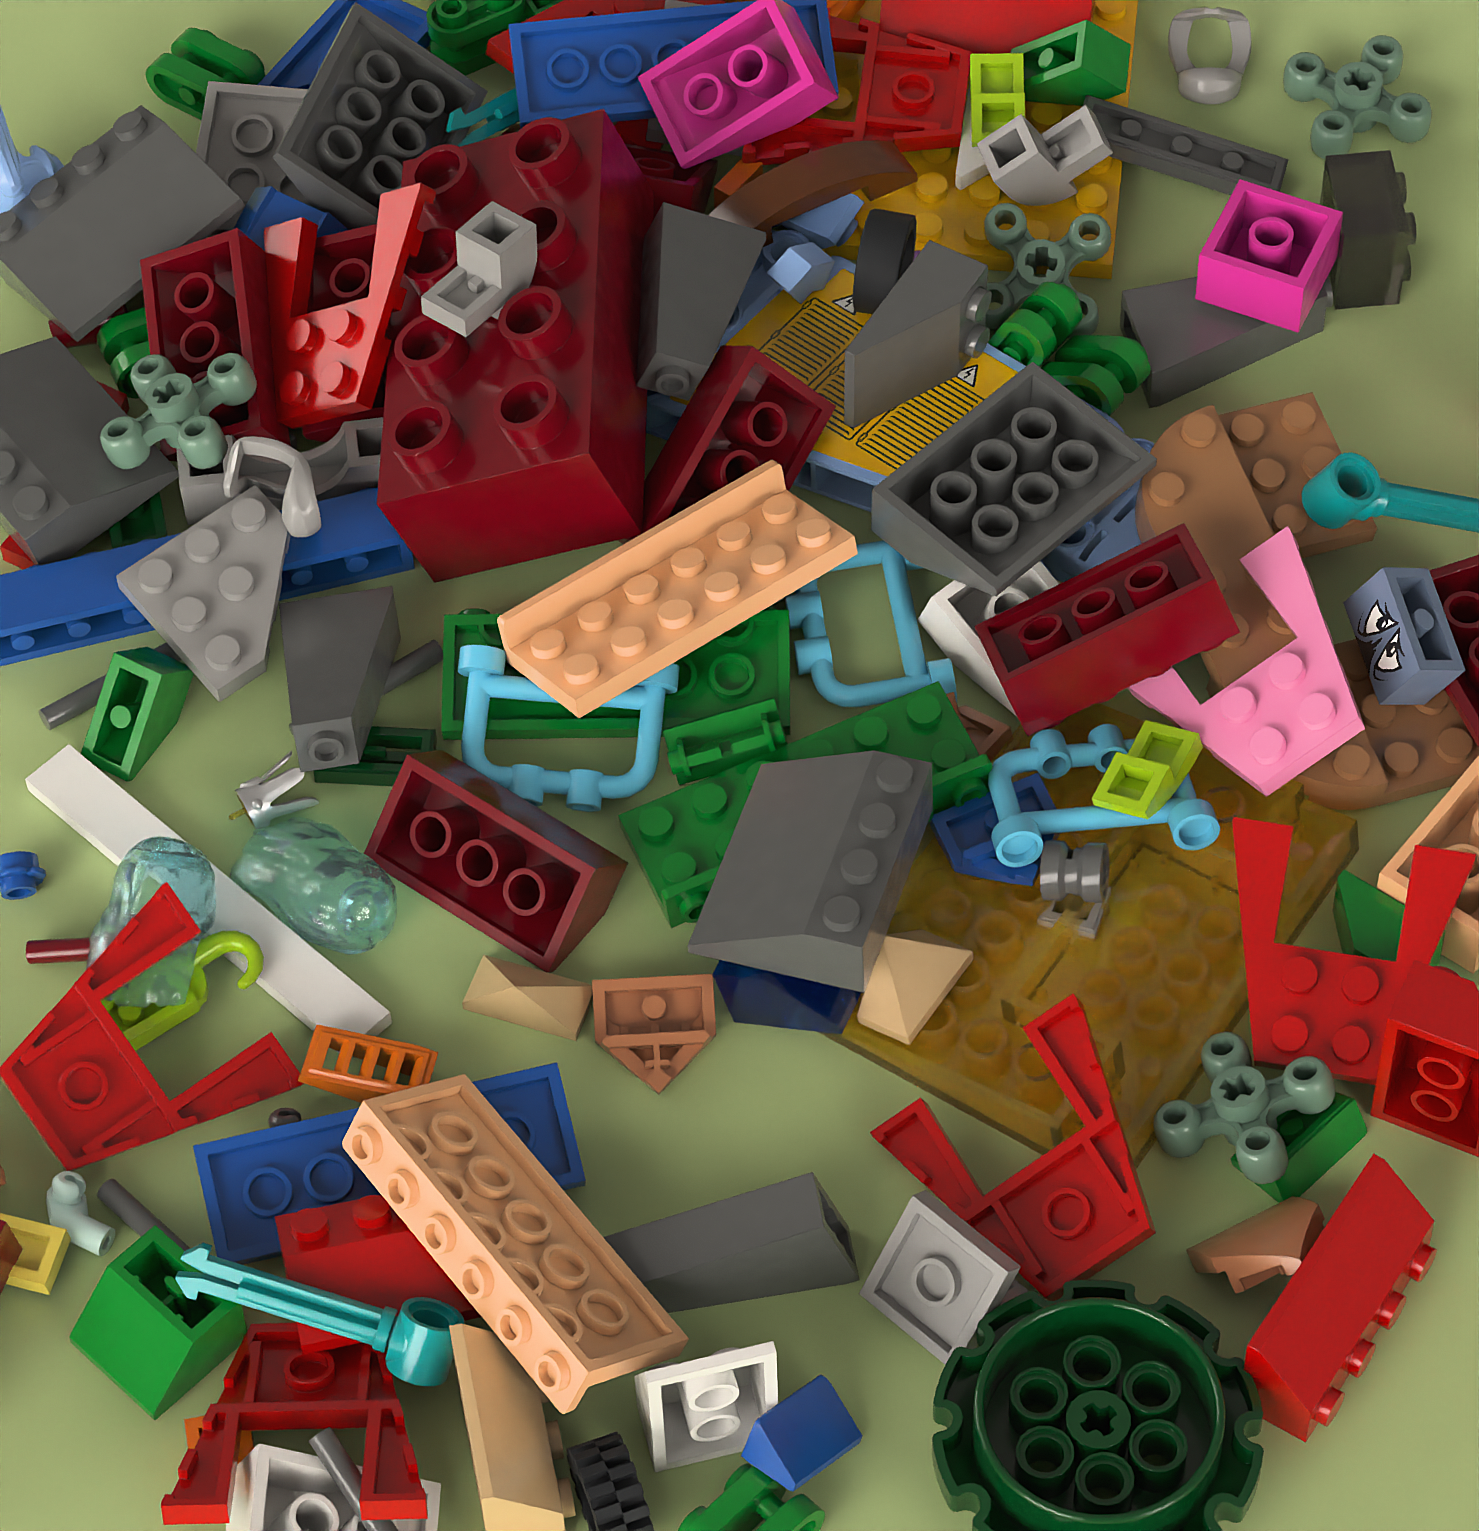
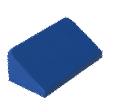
(802, 1435)

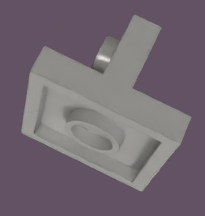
(939, 1277)

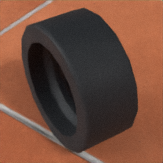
(882, 257)

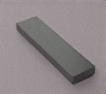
(1184, 151)

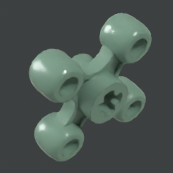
(1357, 97)
(1030, 253)
(178, 411)
(1244, 1107)

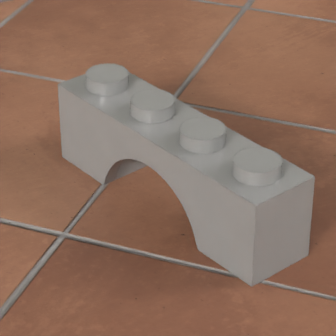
(337, 469)

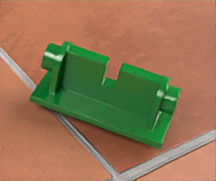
(723, 740)

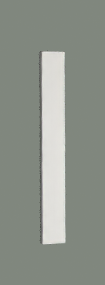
(291, 967)

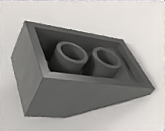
(918, 333)

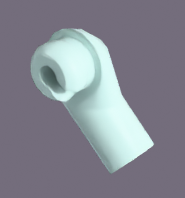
(69, 1210)

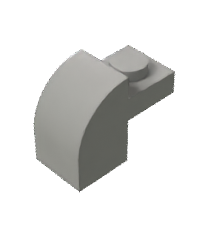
(1042, 167)
(493, 265)

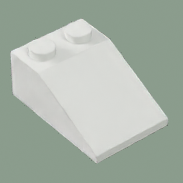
(958, 608)
(705, 1404)
(296, 1493)

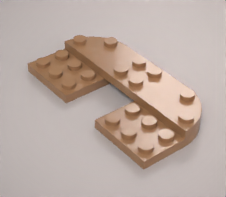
(1235, 487)

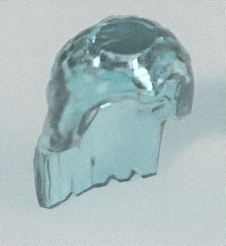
(135, 882)
(318, 884)

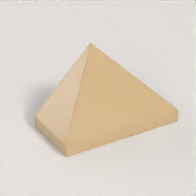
(910, 982)
(529, 997)

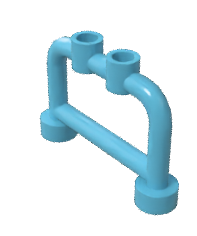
(814, 652)
(582, 786)
(1019, 833)

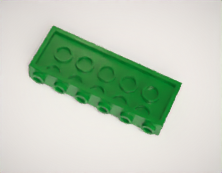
(722, 675)
(688, 831)

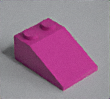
(738, 83)

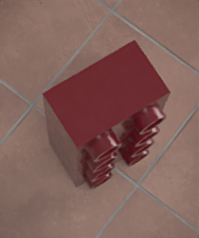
(535, 419)

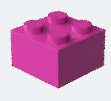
(1268, 255)

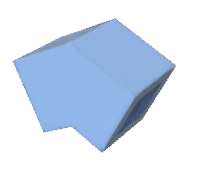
(802, 270)

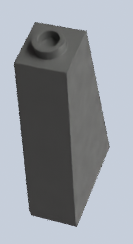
(688, 294)
(1200, 342)
(336, 671)
(742, 1247)

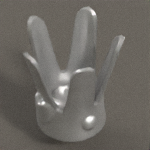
(257, 796)

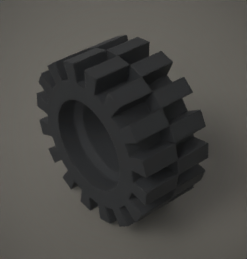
(608, 1485)

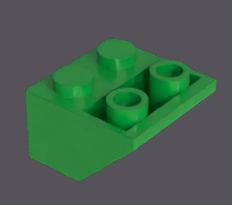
(149, 1332)

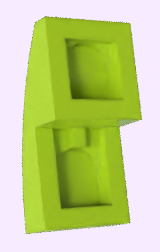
(995, 92)
(1150, 771)

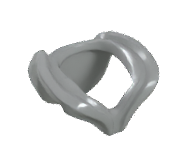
(1209, 84)
(300, 504)

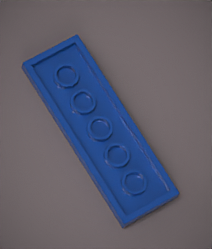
(596, 60)
(305, 1165)

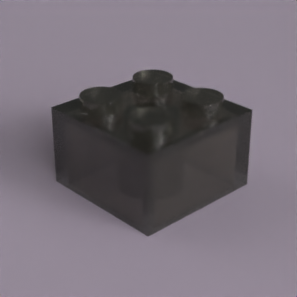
(1373, 230)

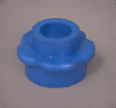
(20, 875)

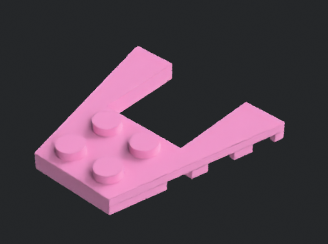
(1286, 707)

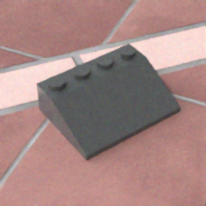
(368, 113)
(122, 199)
(53, 468)
(1006, 483)
(817, 866)

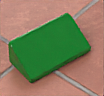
(1314, 1144)

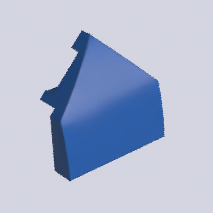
(967, 833)

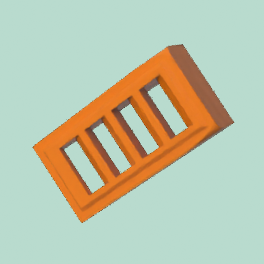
(393, 1055)

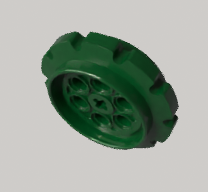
(1097, 1427)

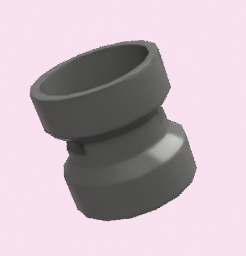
(1074, 871)

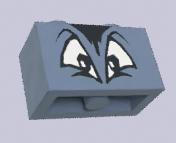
(1404, 636)

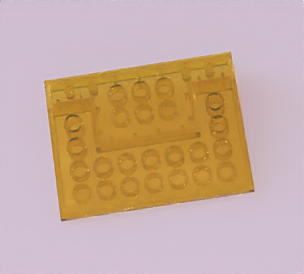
(1151, 980)

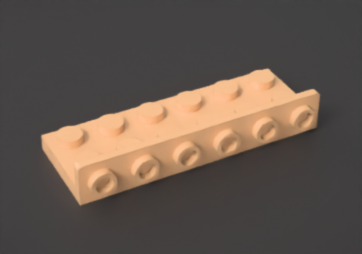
(671, 590)
(510, 1238)

